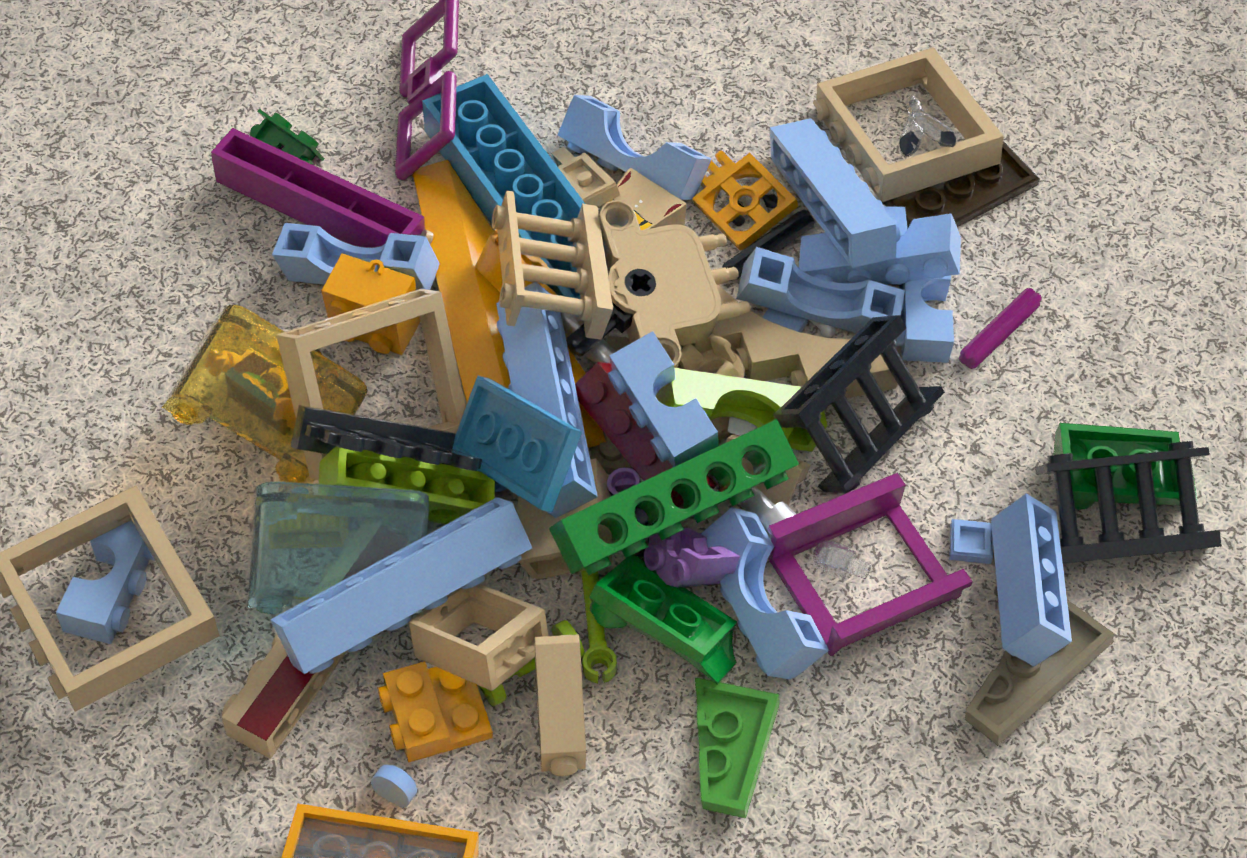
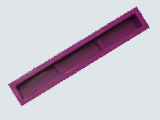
(309, 192)

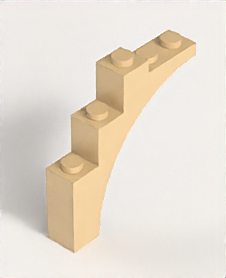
(780, 352)

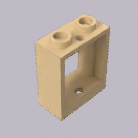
(498, 655)

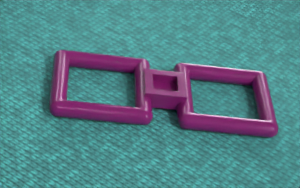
(425, 83)

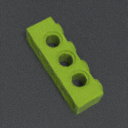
(449, 488)

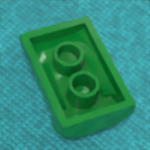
(1109, 441)
(666, 614)

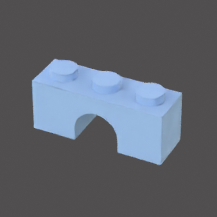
(928, 330)
(677, 431)
(102, 605)

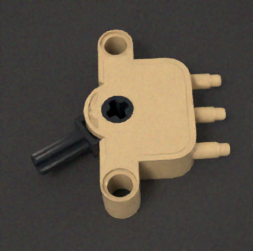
(660, 283)

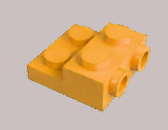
(432, 711)

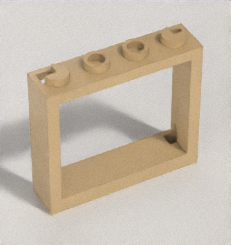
(978, 151)
(428, 304)
(136, 660)

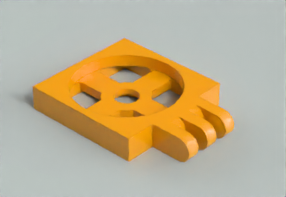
(725, 179)

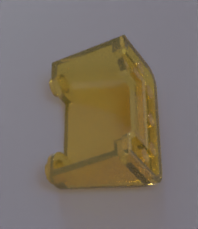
(244, 387)

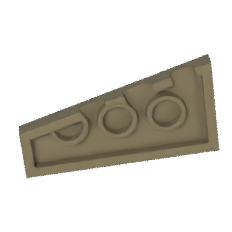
(1019, 689)

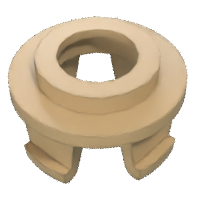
(718, 359)

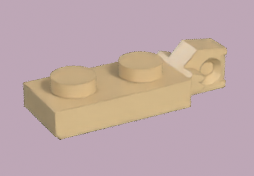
(586, 177)

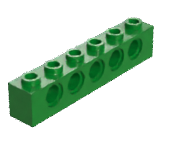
(578, 533)

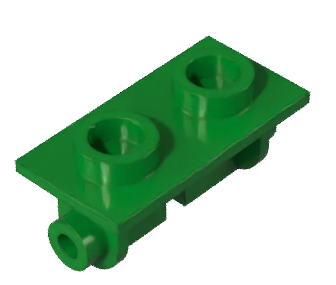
(277, 132)

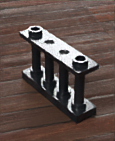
(829, 387)
(1151, 537)

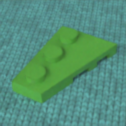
(733, 740)

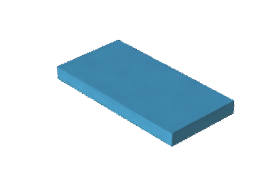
(517, 442)

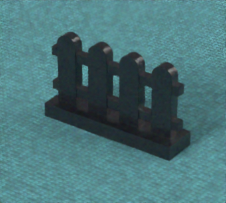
(325, 429)

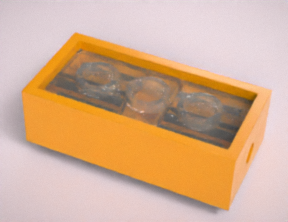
(346, 834)

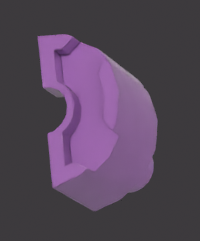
(687, 560)

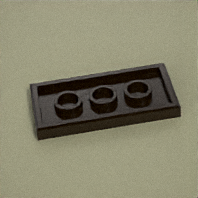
(971, 193)

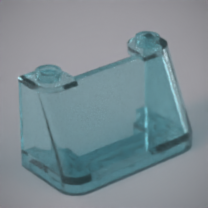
(323, 534)

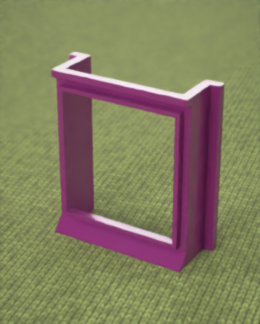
(840, 517)

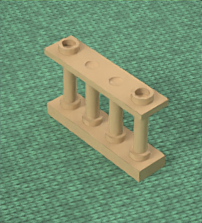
(586, 255)

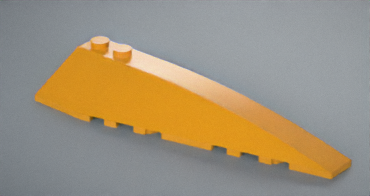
(467, 295)

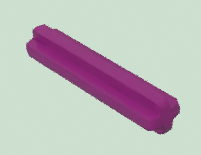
(1000, 328)

